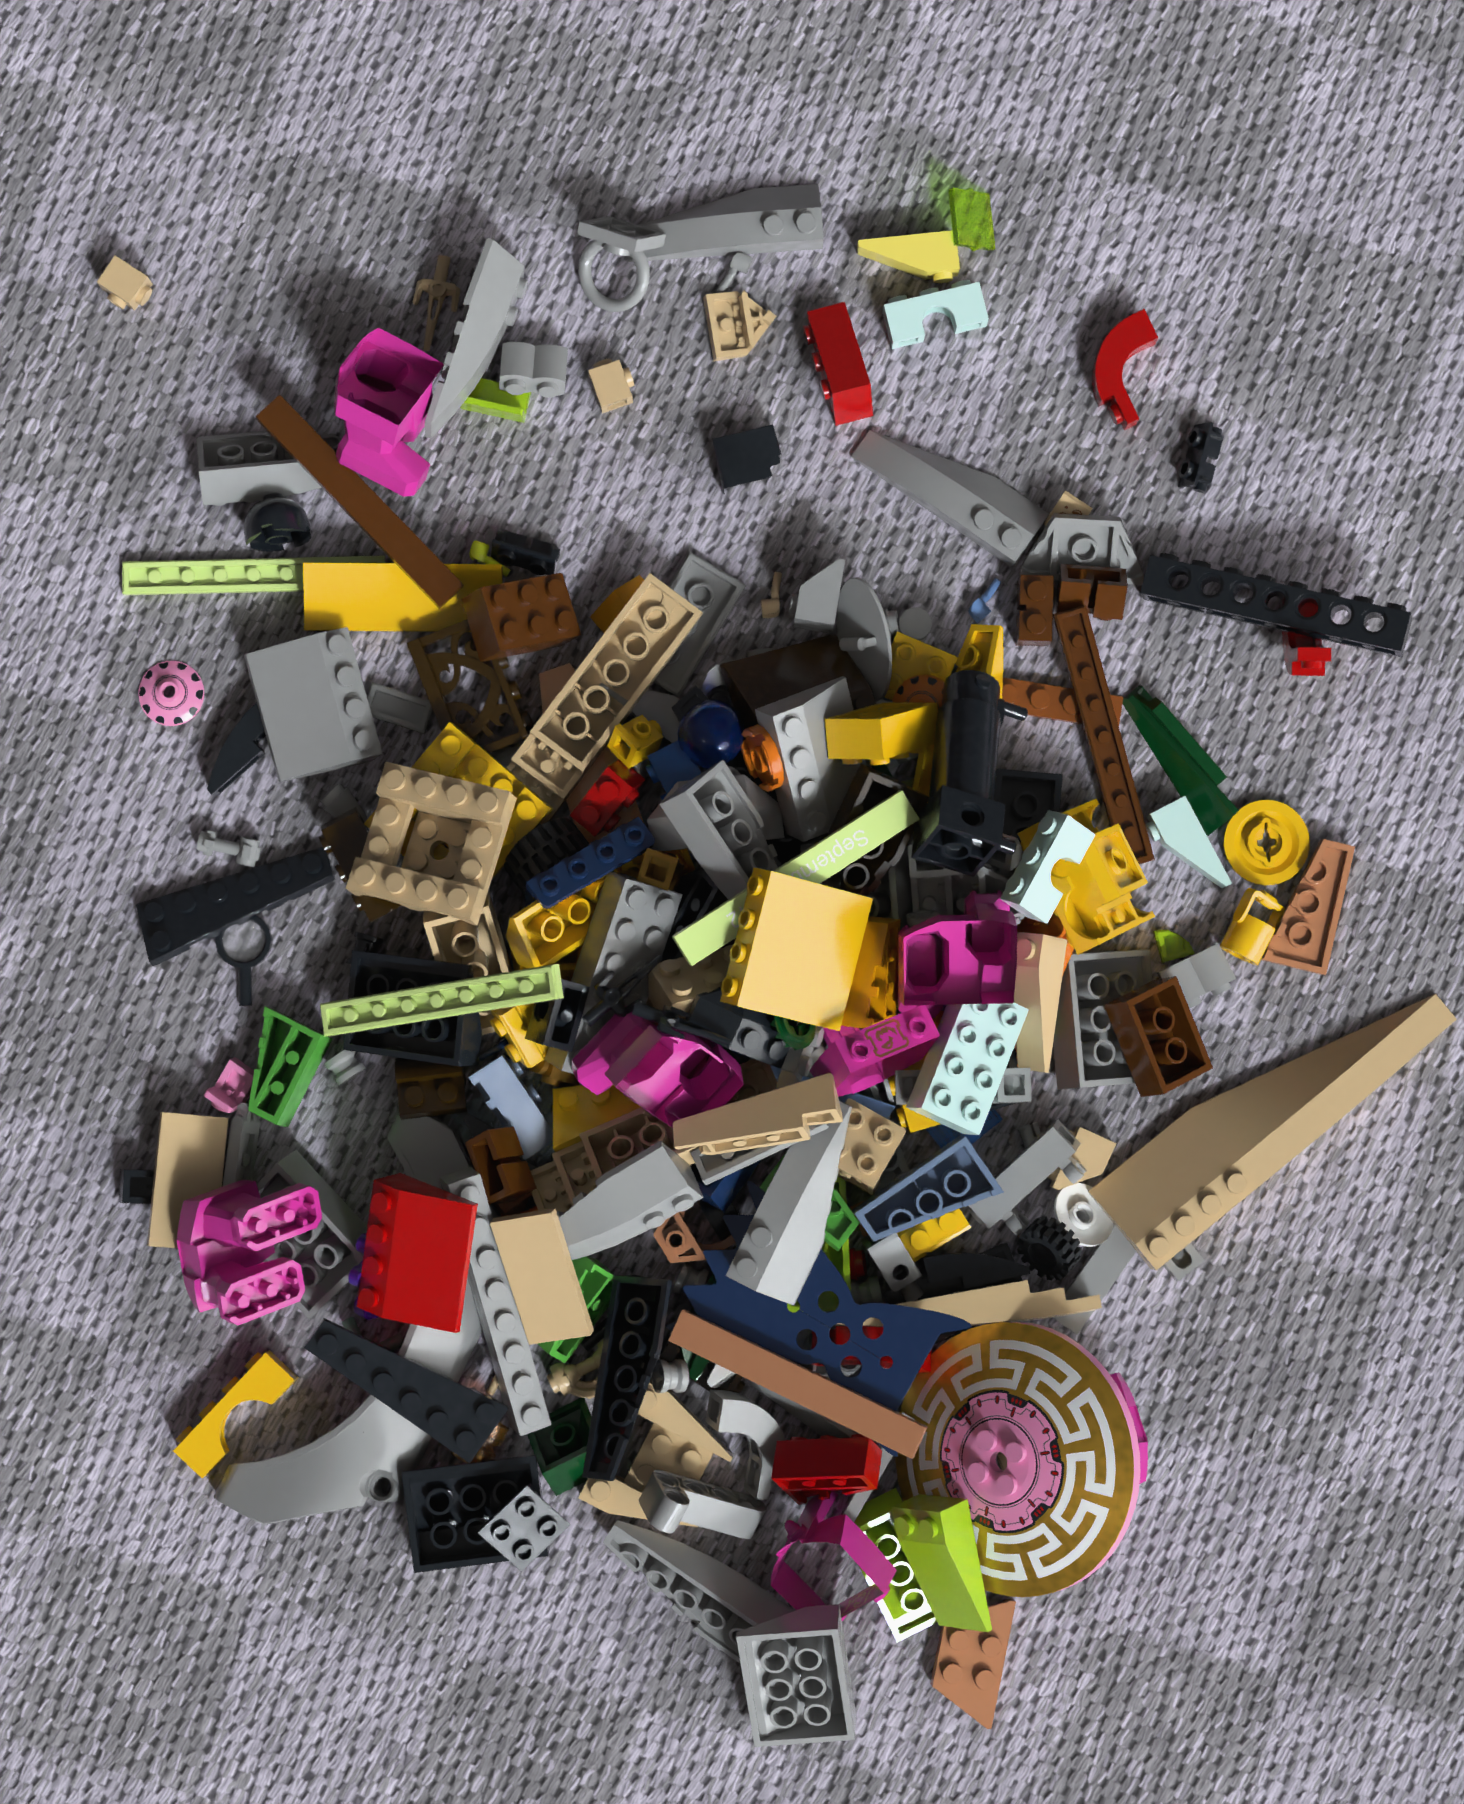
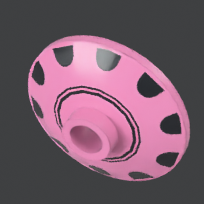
(187, 696)

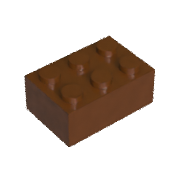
(521, 616)
(1158, 1036)

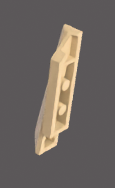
(763, 1119)

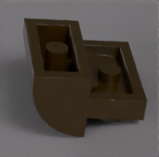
(429, 1088)

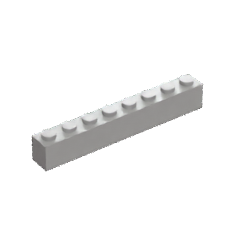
(499, 1313)

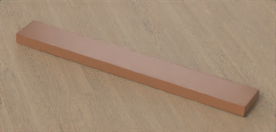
(798, 1383)

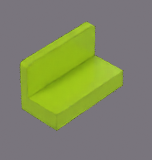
(492, 401)

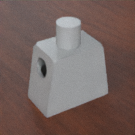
(888, 1254)

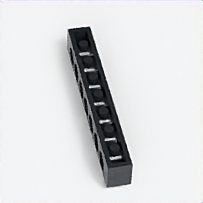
(1388, 640)

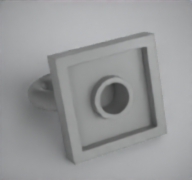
(620, 239)

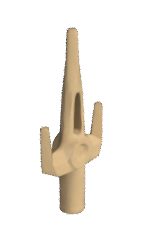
(437, 290)

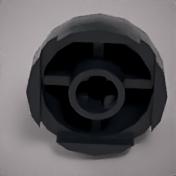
(275, 523)

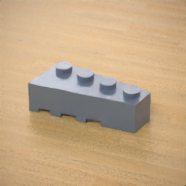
(934, 1187)

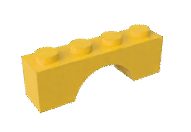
(206, 1443)

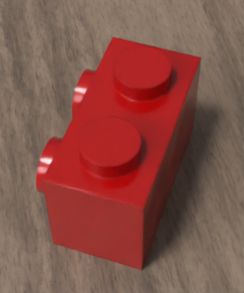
(607, 798)

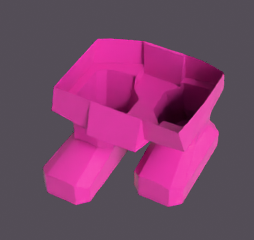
(384, 403)
(959, 957)
(657, 1069)
(229, 1236)

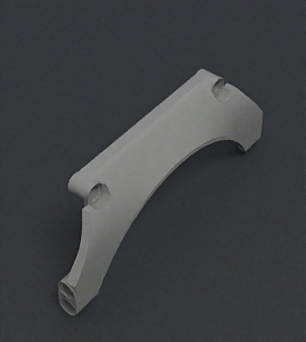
(374, 1440)

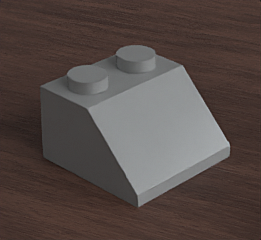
(818, 600)

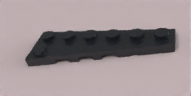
(202, 911)
(431, 1401)

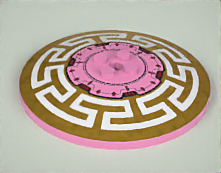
(1065, 1446)

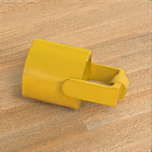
(1247, 935)

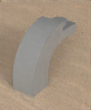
(738, 1414)

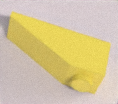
(922, 254)

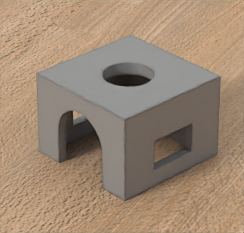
(1183, 1262)

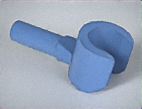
(979, 609)

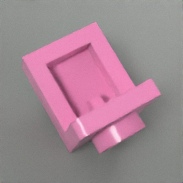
(231, 1087)

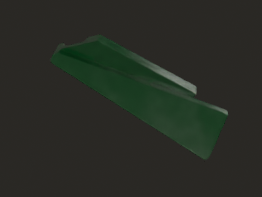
(1182, 759)

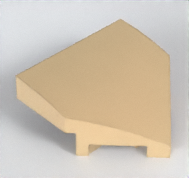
(734, 323)

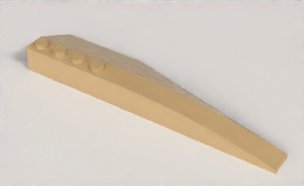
(1248, 1133)

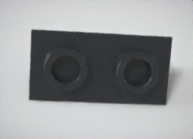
(1203, 442)
(510, 550)

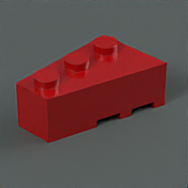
(840, 363)
(826, 1466)

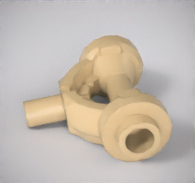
(566, 1377)

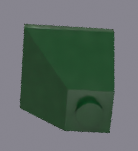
(563, 1446)

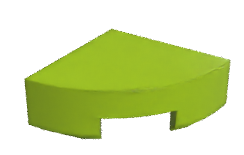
(1171, 945)

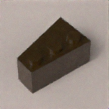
(346, 839)

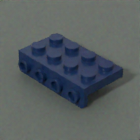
(589, 864)

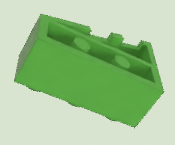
(285, 1066)
(596, 1288)

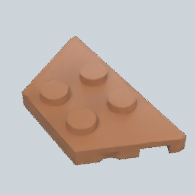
(972, 1664)

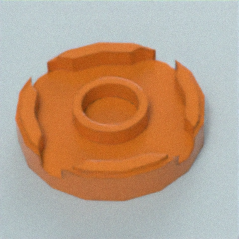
(762, 758)

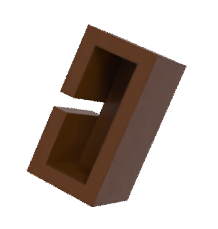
(1097, 587)
(1035, 623)
(498, 1161)

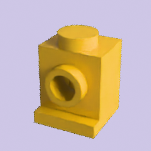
(640, 735)

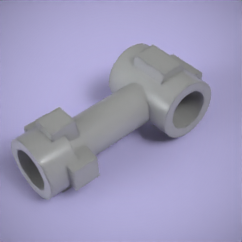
(246, 851)

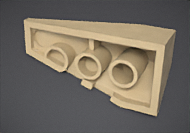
(1038, 989)

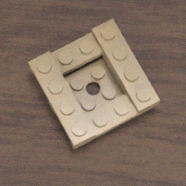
(450, 812)

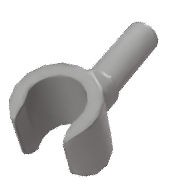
(740, 262)

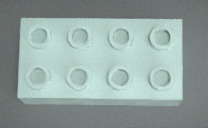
(967, 1064)

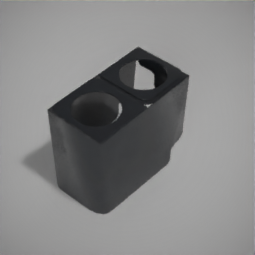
(746, 456)

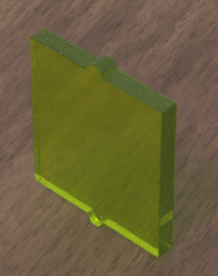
(971, 219)

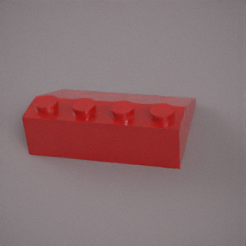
(416, 1253)

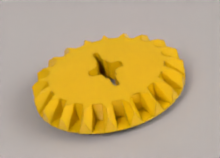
(1284, 857)

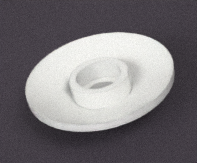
(1076, 1202)

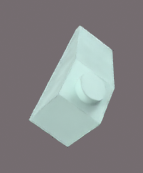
(1184, 837)

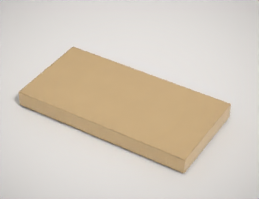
(186, 1165)
(542, 1276)

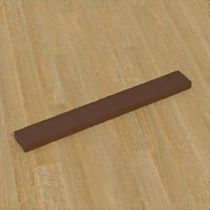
(359, 502)
(1102, 729)

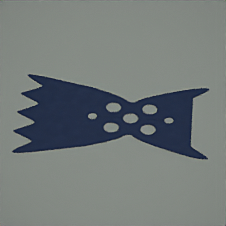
(766, 1321)

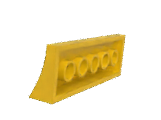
(383, 597)

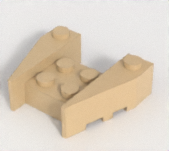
(673, 1444)

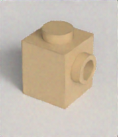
(125, 284)
(611, 384)

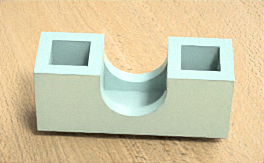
(961, 304)
(1031, 885)

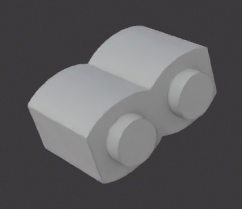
(533, 369)
(1201, 974)

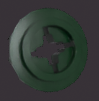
(797, 1037)

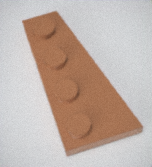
(1312, 914)

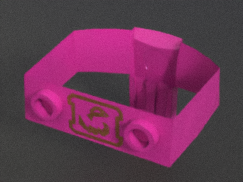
(874, 1053)
(835, 1530)

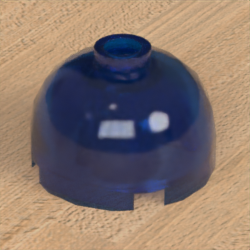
(711, 733)

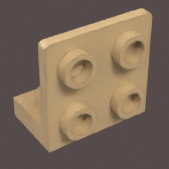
(867, 1147)

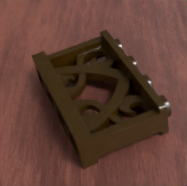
(432, 664)

